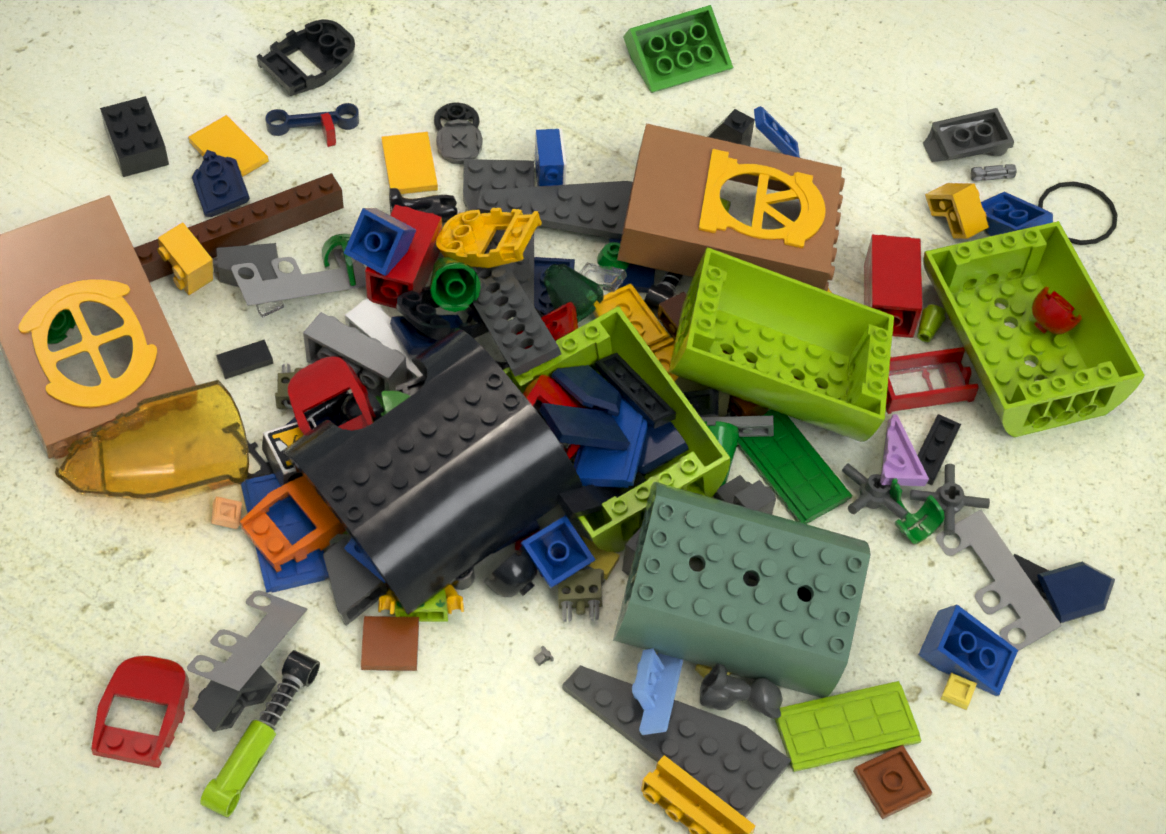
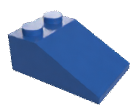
(1010, 213)
(968, 649)

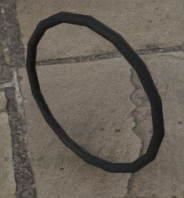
(1095, 190)

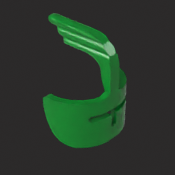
(330, 244)
(929, 525)

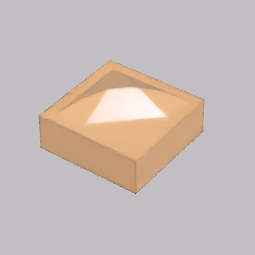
(226, 512)

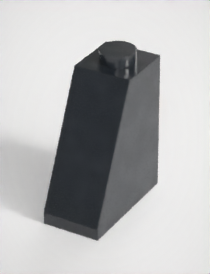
(734, 128)

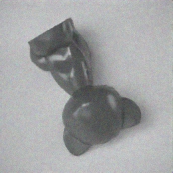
(723, 691)

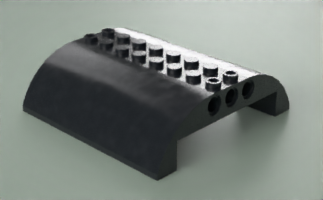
(440, 472)

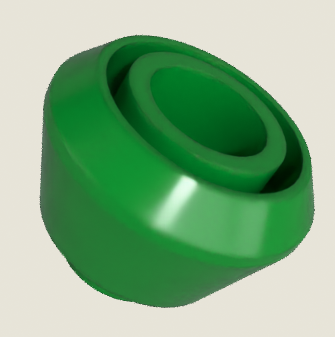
(609, 255)

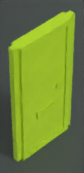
(847, 726)

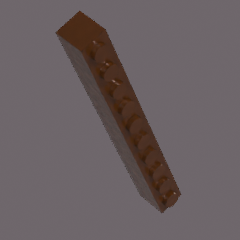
(253, 222)

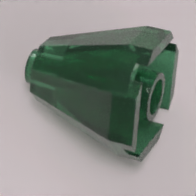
(568, 285)

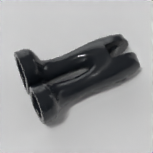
(437, 204)

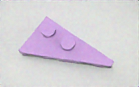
(900, 457)

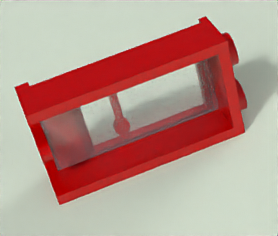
(928, 380)

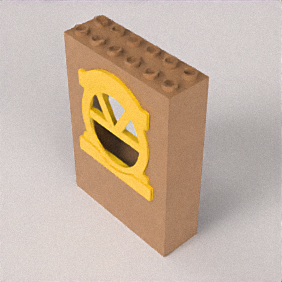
(679, 210)

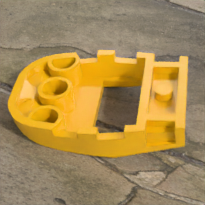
(470, 232)

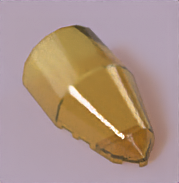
(163, 449)

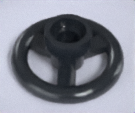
(456, 111)

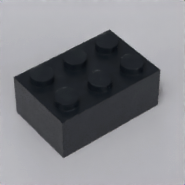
(134, 136)

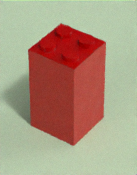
(415, 266)
(895, 280)

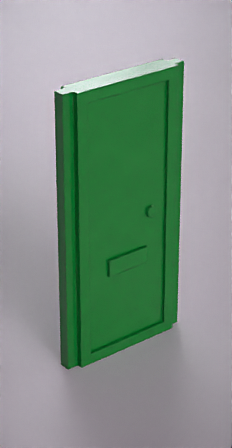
(795, 470)

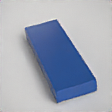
(775, 132)

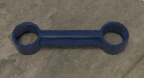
(311, 119)

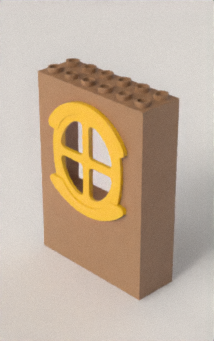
(54, 269)

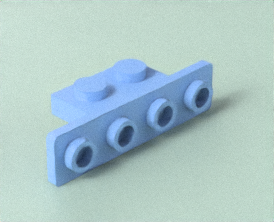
(656, 689)

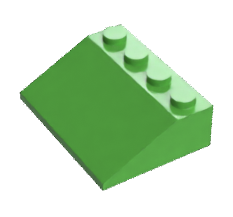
(678, 49)

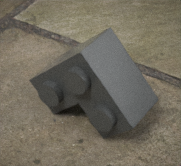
(748, 495)
(222, 705)

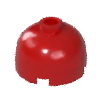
(1053, 313)

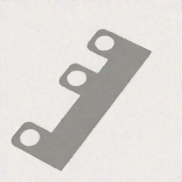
(295, 283)
(1009, 577)
(251, 650)

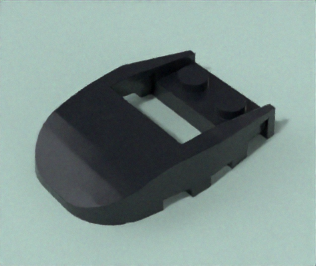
(322, 42)
(421, 313)

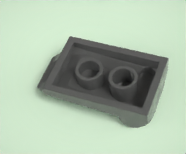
(968, 136)

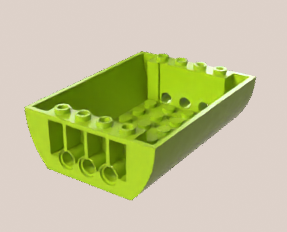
(786, 334)
(1077, 371)
(696, 470)

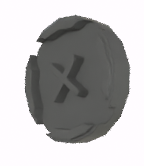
(459, 141)

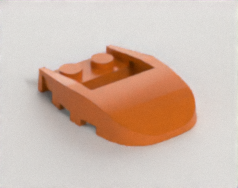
(271, 540)

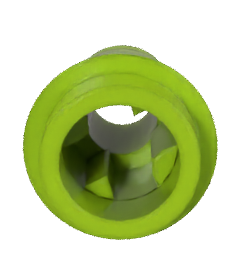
(930, 322)

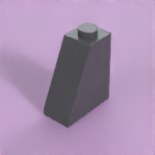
(259, 255)
(351, 582)

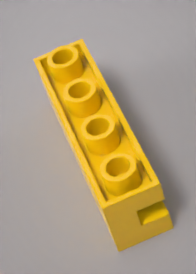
(691, 802)

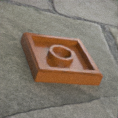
(390, 643)
(892, 781)

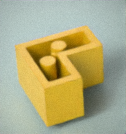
(961, 208)
(189, 259)

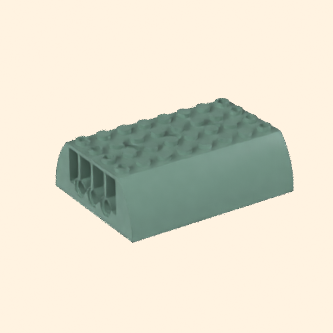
(719, 618)

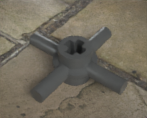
(872, 493)
(951, 499)

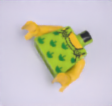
(433, 610)

